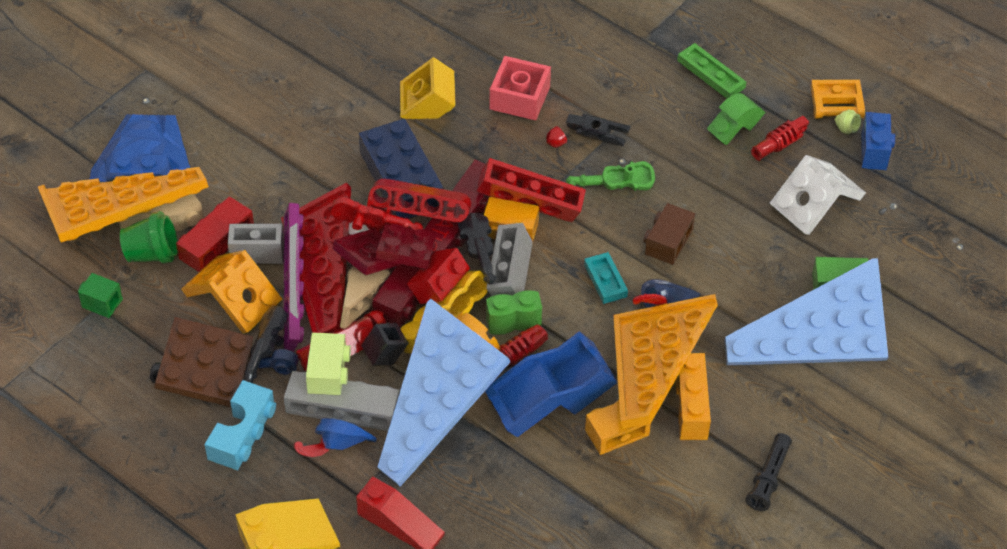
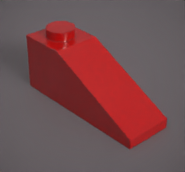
(397, 515)

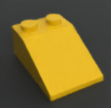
(287, 526)

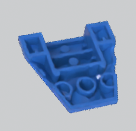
(141, 147)

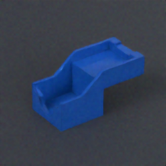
(543, 381)

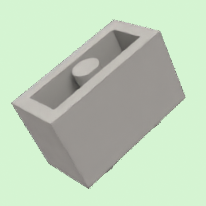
(261, 242)

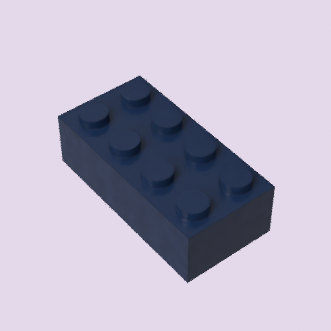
(396, 155)

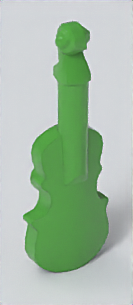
(634, 175)

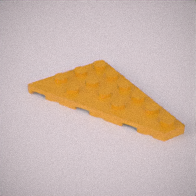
(91, 205)
(653, 350)

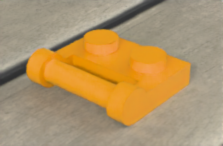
(836, 93)

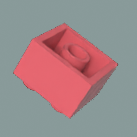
(520, 88)

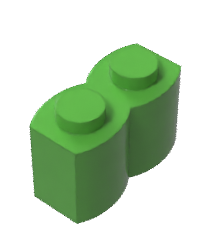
(513, 312)

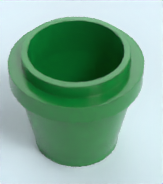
(150, 240)

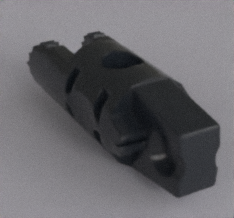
(587, 123)

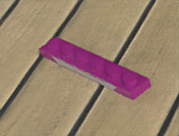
(292, 269)

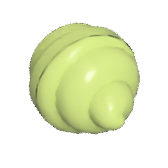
(848, 121)

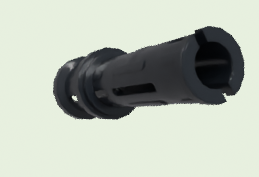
(766, 481)

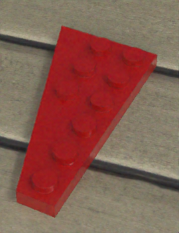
(323, 267)

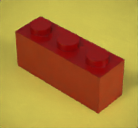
(211, 234)

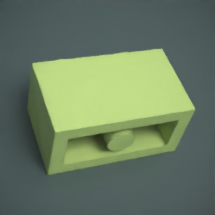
(326, 364)

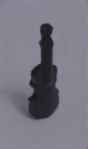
(475, 231)
(268, 336)

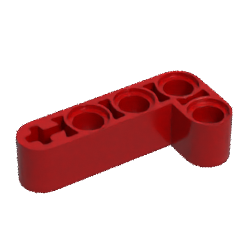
(419, 205)

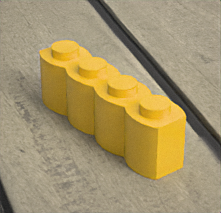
(461, 298)

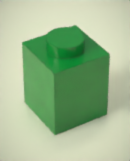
(100, 295)

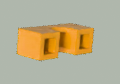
(694, 399)

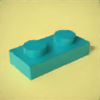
(606, 278)

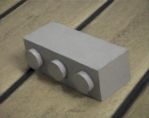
(510, 259)

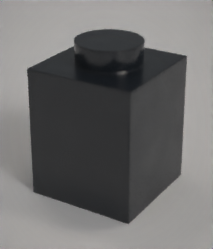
(384, 344)

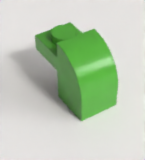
(736, 113)

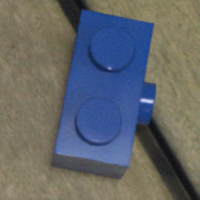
(876, 141)

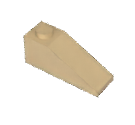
(183, 213)
(360, 292)

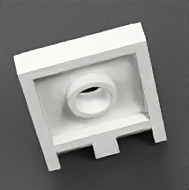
(823, 185)

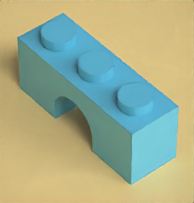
(234, 443)

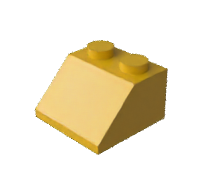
(427, 91)

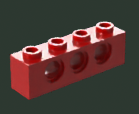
(527, 187)

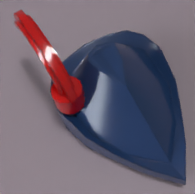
(661, 292)

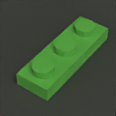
(711, 71)

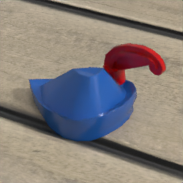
(335, 435)

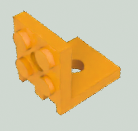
(226, 280)

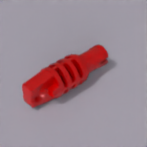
(780, 138)
(524, 344)

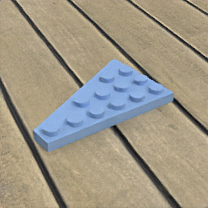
(826, 325)
(441, 383)

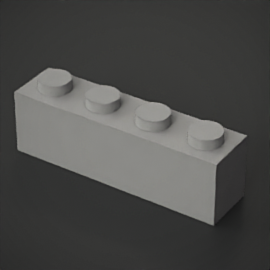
(358, 403)

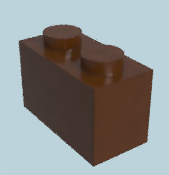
(669, 233)

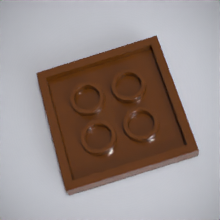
(203, 361)

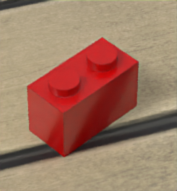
(442, 275)

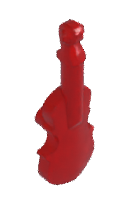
(350, 210)

